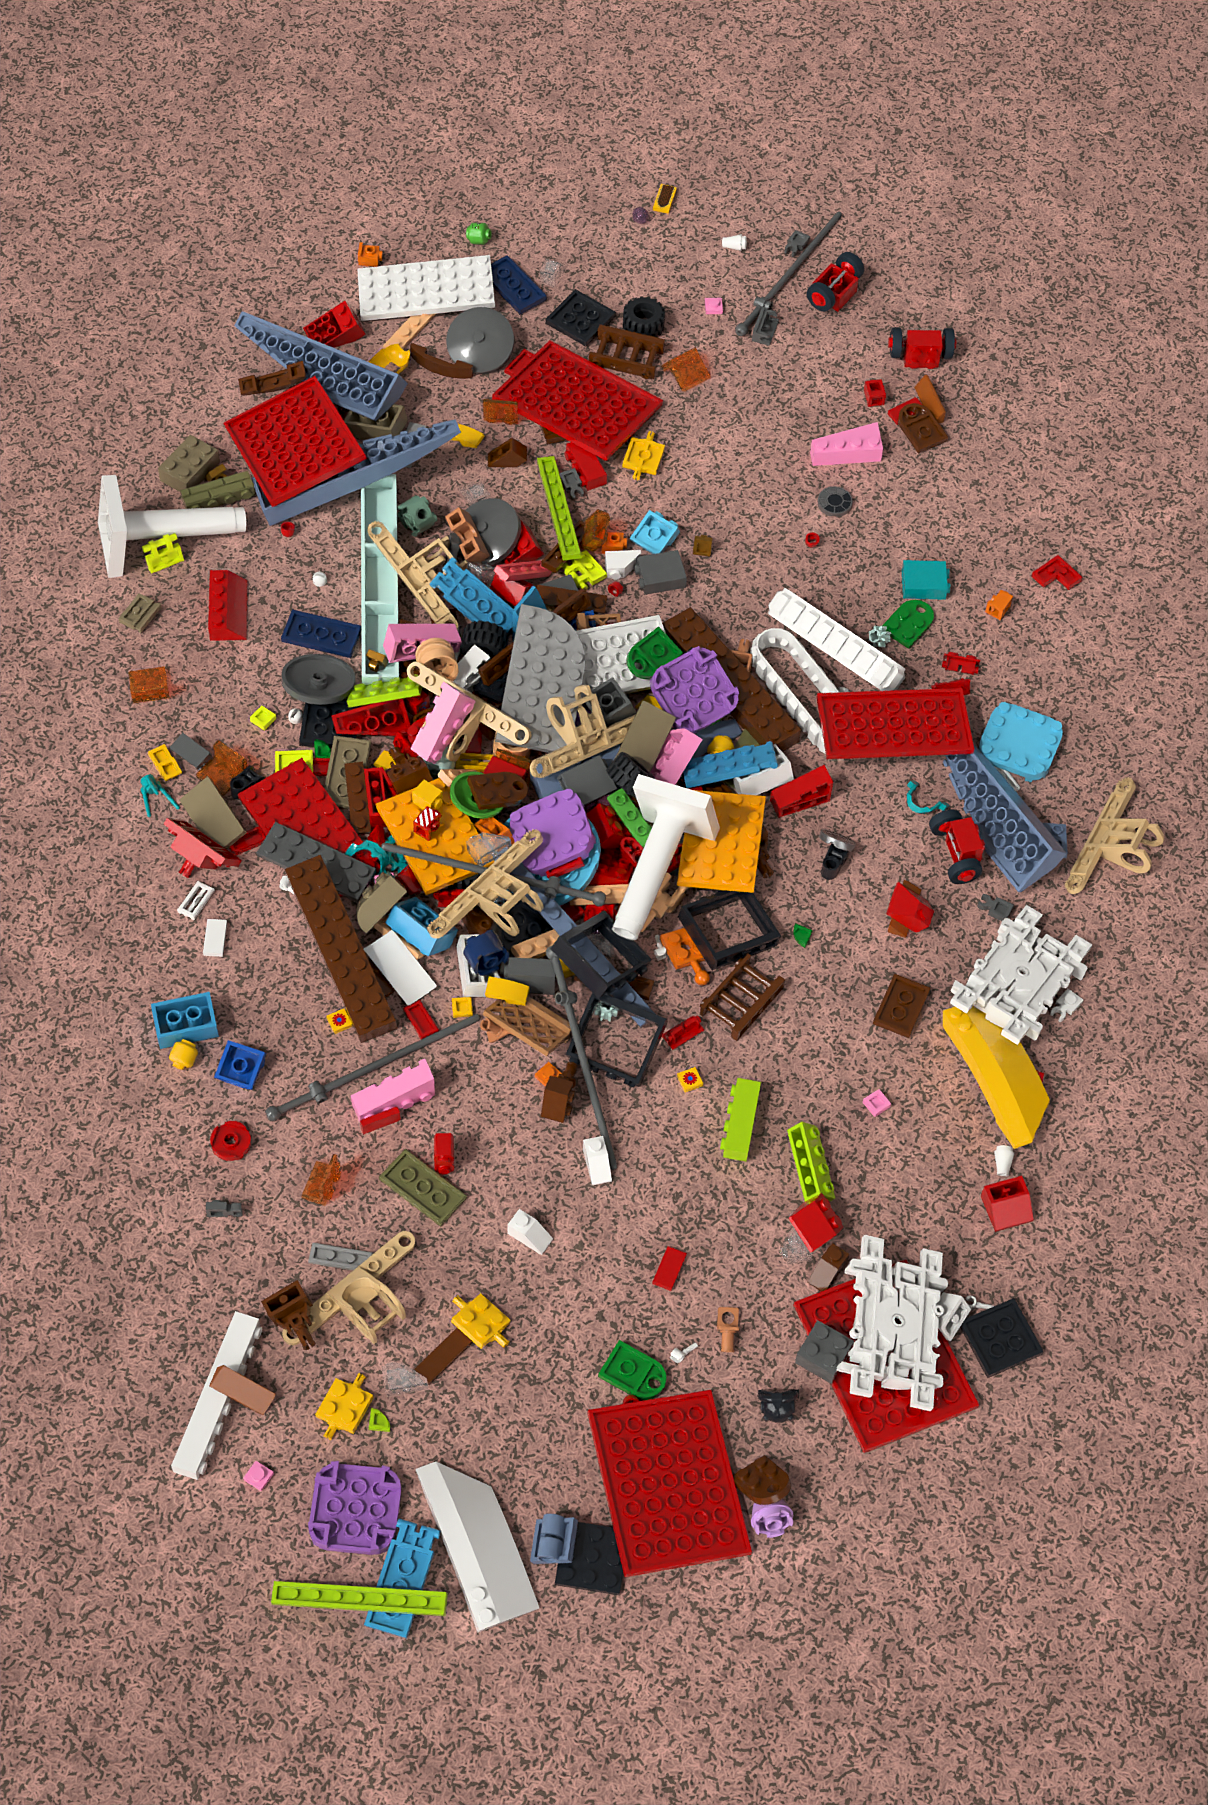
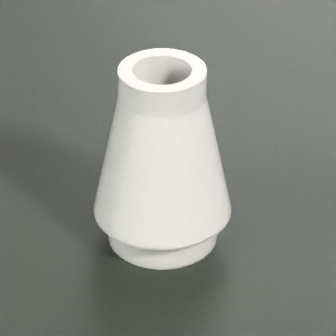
(735, 242)
(1003, 1157)

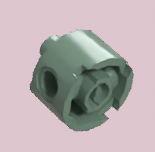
(416, 515)

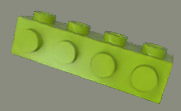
(741, 1119)
(810, 1161)

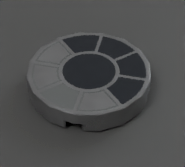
(834, 501)
(840, 841)

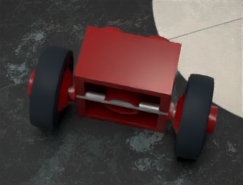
(836, 283)
(922, 347)
(963, 844)

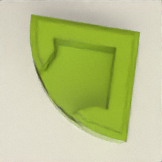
(378, 1421)

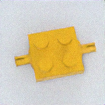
(643, 455)
(481, 1321)
(344, 1406)

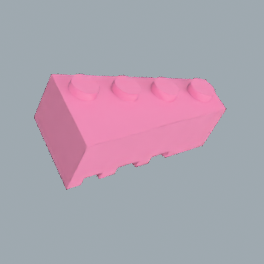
(849, 446)
(403, 639)
(442, 723)
(675, 755)
(398, 1091)

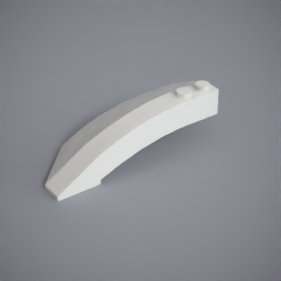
(478, 1546)

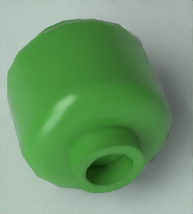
(478, 233)

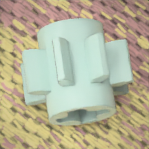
(879, 636)
(605, 1012)

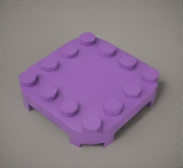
(694, 690)
(563, 828)
(354, 1508)

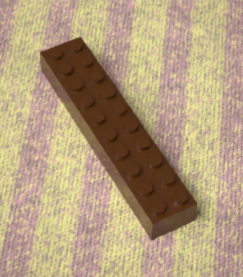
(755, 707)
(341, 949)

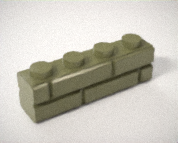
(219, 492)

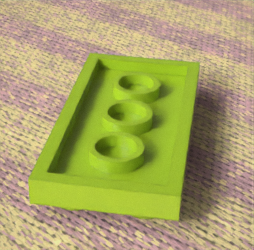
(383, 691)

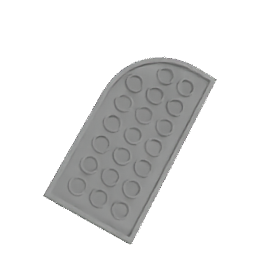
(543, 665)

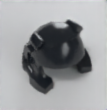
(778, 1405)

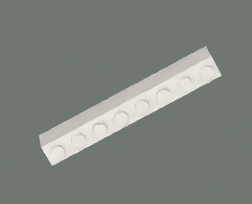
(212, 1404)

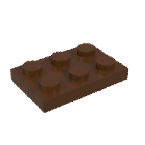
(901, 1005)

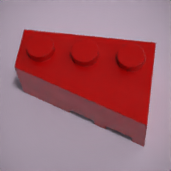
(377, 789)
(803, 792)

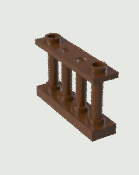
(630, 339)
(750, 1014)

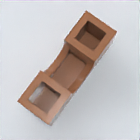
(472, 544)

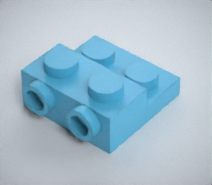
(655, 533)

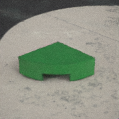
(322, 749)
(802, 934)

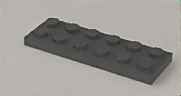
(289, 848)

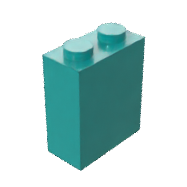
(925, 579)

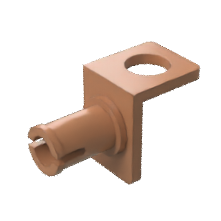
(743, 655)
(493, 1030)
(727, 1330)

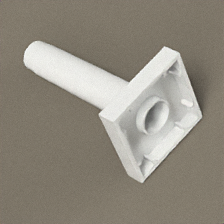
(119, 525)
(672, 812)

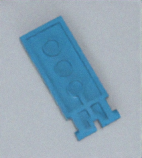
(472, 596)
(729, 764)
(404, 1568)

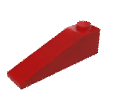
(373, 719)

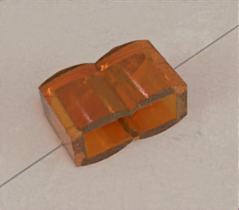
(595, 530)

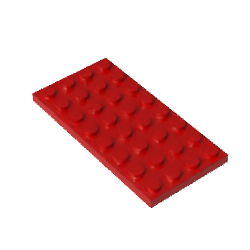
(894, 723)
(302, 804)

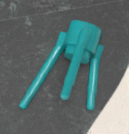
(151, 786)

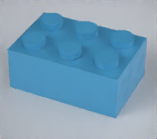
(411, 921)
(185, 1019)

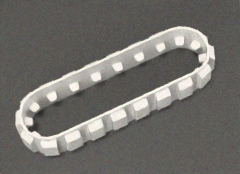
(783, 639)
(836, 641)

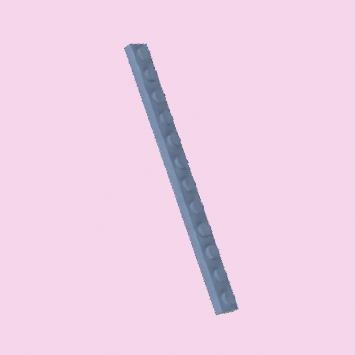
(561, 924)

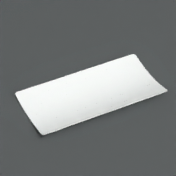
(400, 967)

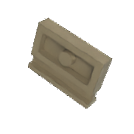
(139, 613)

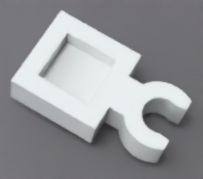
(1067, 1003)

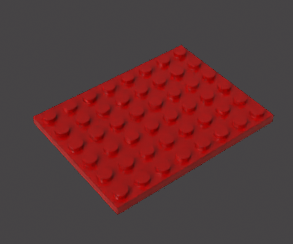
(578, 400)
(294, 441)
(888, 1411)
(668, 1483)

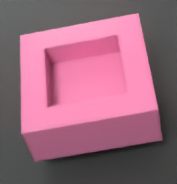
(713, 306)
(876, 1103)
(258, 1475)

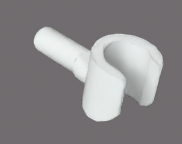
(284, 884)
(660, 953)
(977, 1304)
(677, 1355)

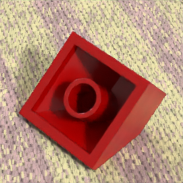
(910, 908)

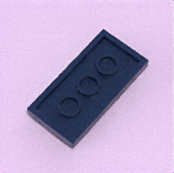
(515, 285)
(321, 633)

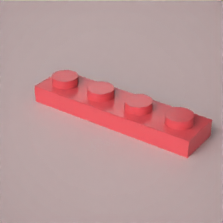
(521, 571)

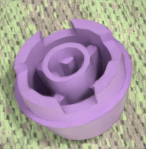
(771, 1518)

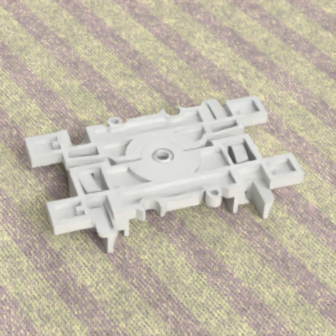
(1046, 969)
(888, 1294)

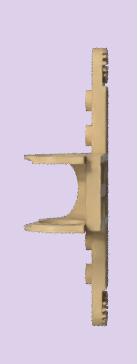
(417, 571)
(481, 712)
(583, 740)
(1106, 835)
(490, 886)
(359, 1289)

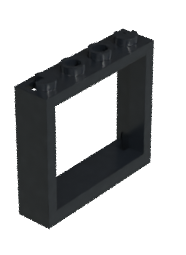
(730, 955)
(584, 971)
(633, 1011)

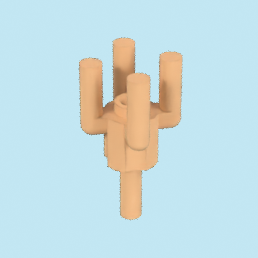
(664, 902)

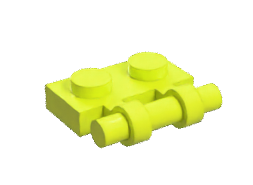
(165, 557)
(589, 568)

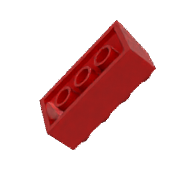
(227, 606)

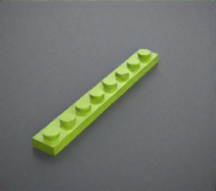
(558, 508)
(359, 1598)

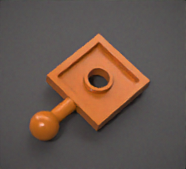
(681, 957)

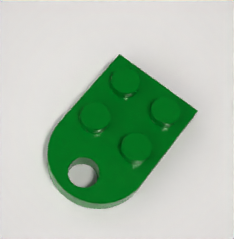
(908, 624)
(651, 653)
(632, 1371)

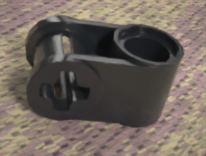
(244, 780)
(834, 859)

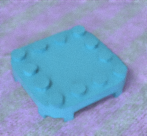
(1021, 741)

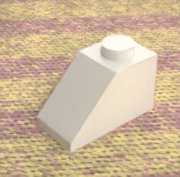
(620, 563)
(597, 1160)
(529, 1232)
(954, 1314)

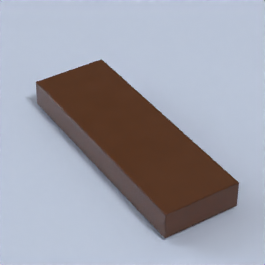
(443, 1355)

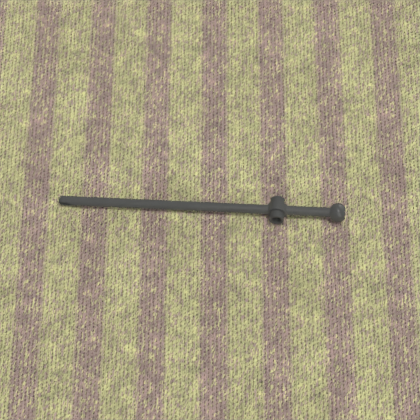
(742, 328)
(552, 886)
(566, 999)
(318, 1091)

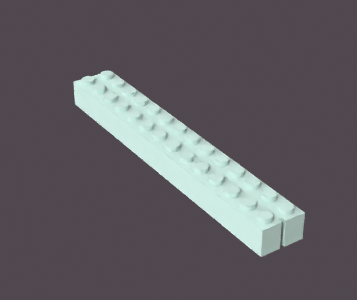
(378, 577)

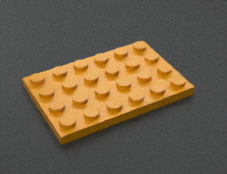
(447, 841)
(733, 856)

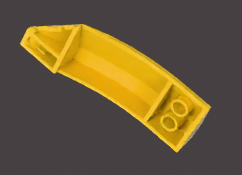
(1002, 1073)

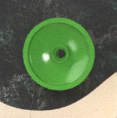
(463, 798)

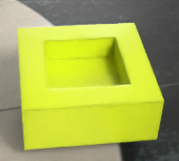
(263, 718)

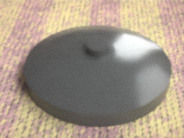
(481, 339)
(498, 527)
(318, 679)

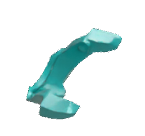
(940, 805)
(376, 852)

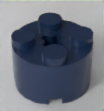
(485, 953)

